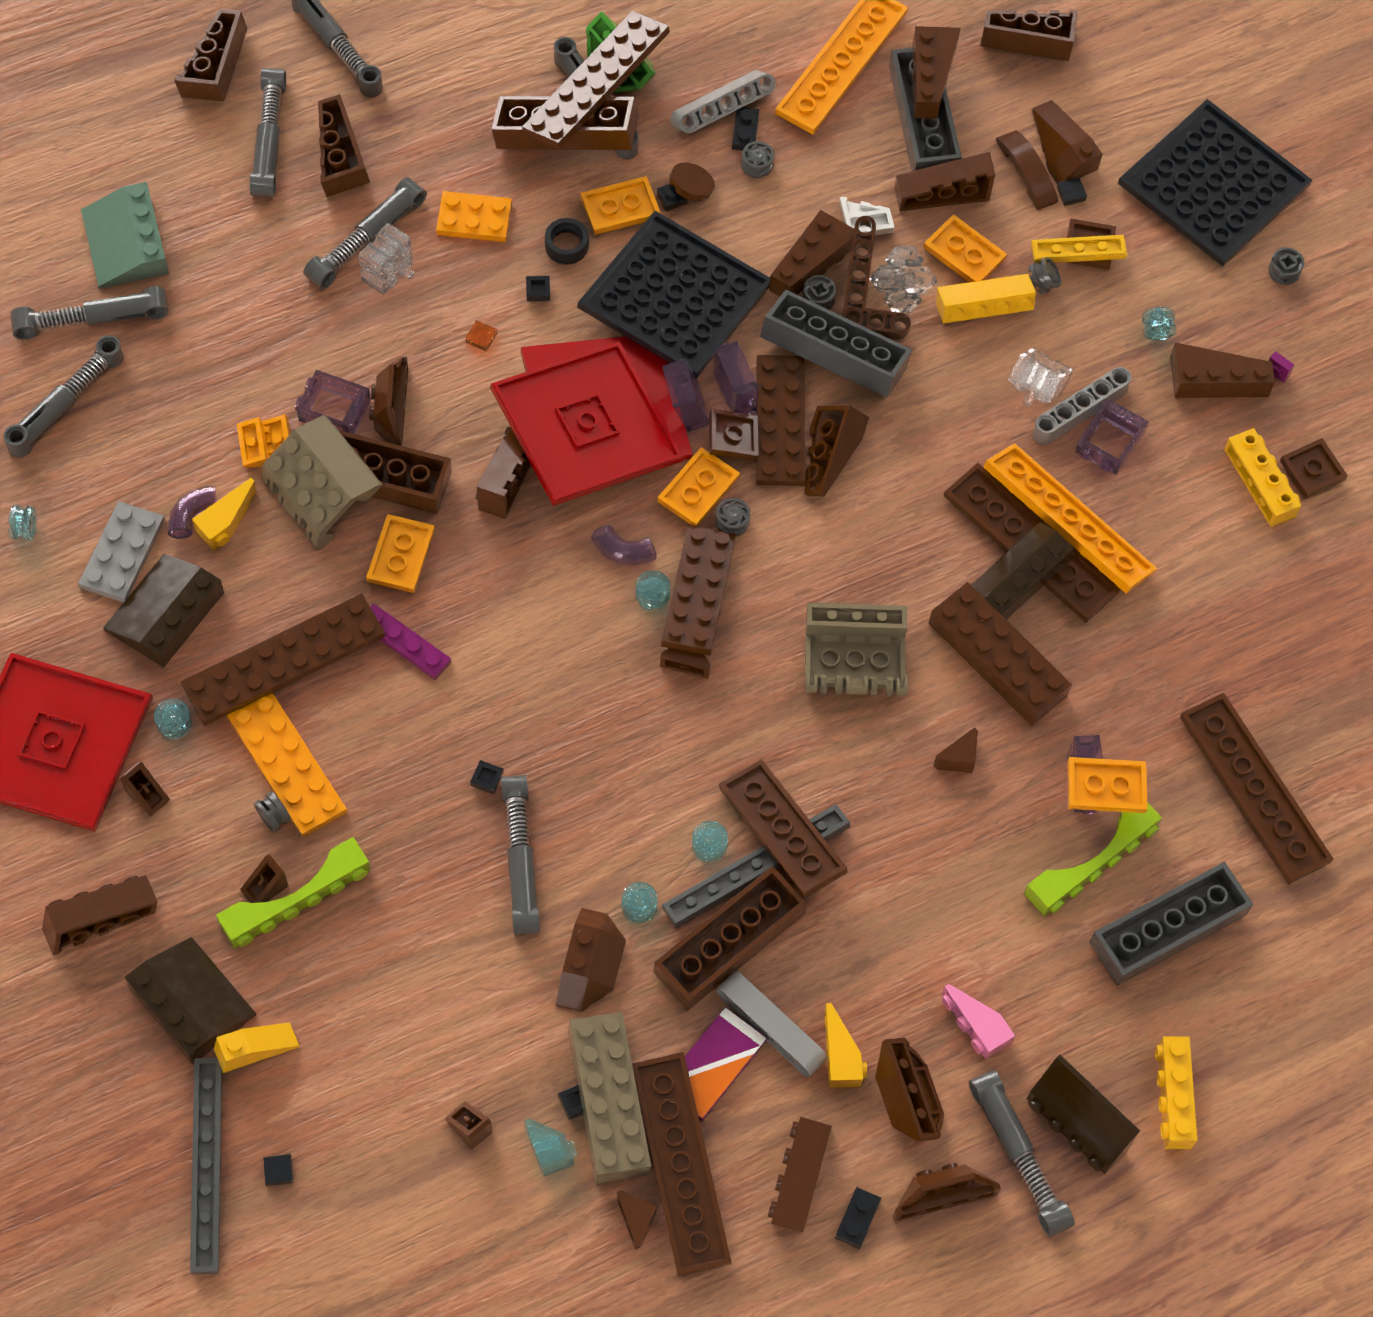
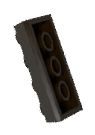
(1024, 569)

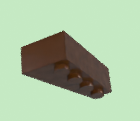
(215, 58)
(340, 155)
(503, 477)
(800, 1175)

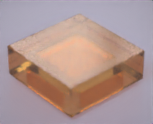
(481, 335)

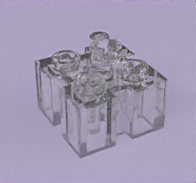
(386, 259)
(903, 279)
(1039, 375)

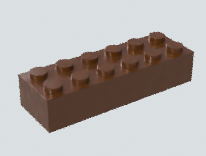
(607, 129)
(405, 473)
(999, 653)
(729, 938)

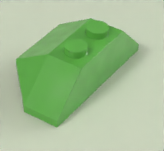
(596, 33)

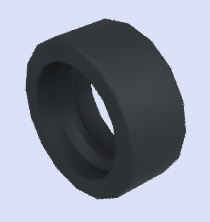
(566, 225)

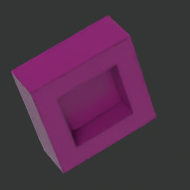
(1281, 366)

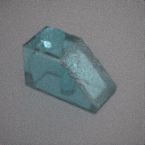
(550, 1147)

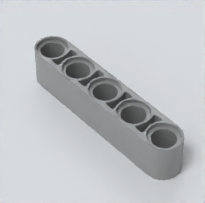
(733, 101)
(1076, 414)
(772, 1023)

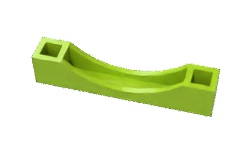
(1055, 886)
(247, 920)

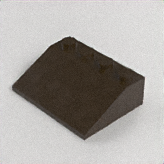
(165, 608)
(189, 998)
(1082, 1115)

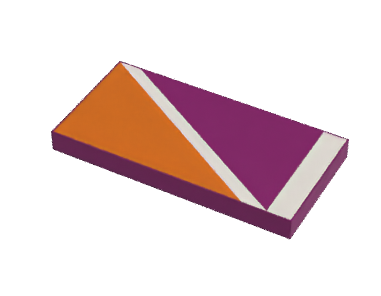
(720, 1058)

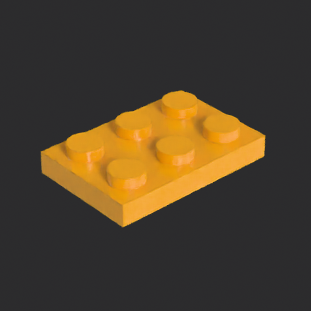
(619, 205)
(474, 216)
(965, 250)
(698, 487)
(400, 553)
(1107, 785)

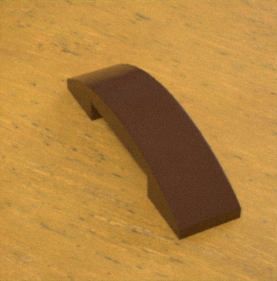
(1030, 168)

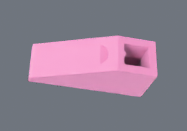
(983, 1024)

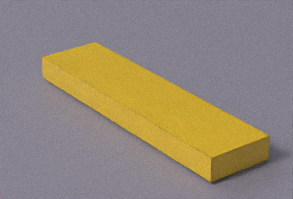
(1079, 249)

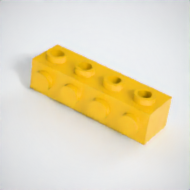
(985, 298)
(1262, 477)
(1177, 1092)

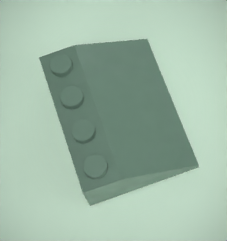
(124, 237)

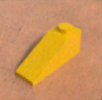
(222, 518)
(254, 1045)
(844, 1057)

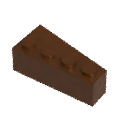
(1031, 33)
(932, 62)
(946, 184)
(816, 250)
(1218, 374)
(97, 912)

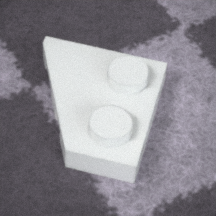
(880, 214)

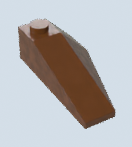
(1066, 146)
(835, 437)

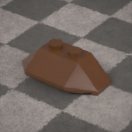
(390, 401)
(590, 961)
(908, 1091)
(943, 1190)

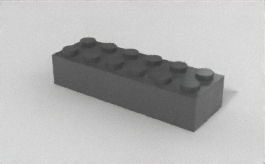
(927, 140)
(836, 343)
(1170, 923)

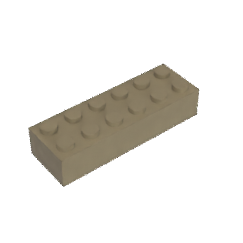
(609, 1097)

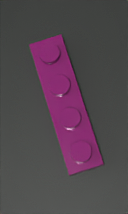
(411, 645)

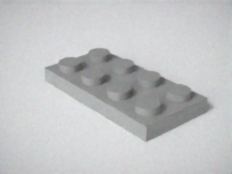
(121, 552)

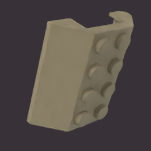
(318, 477)
(855, 648)

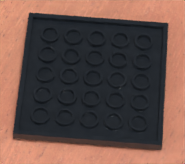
(1215, 182)
(674, 293)

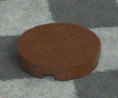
(691, 181)

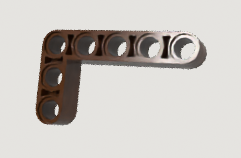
(860, 286)

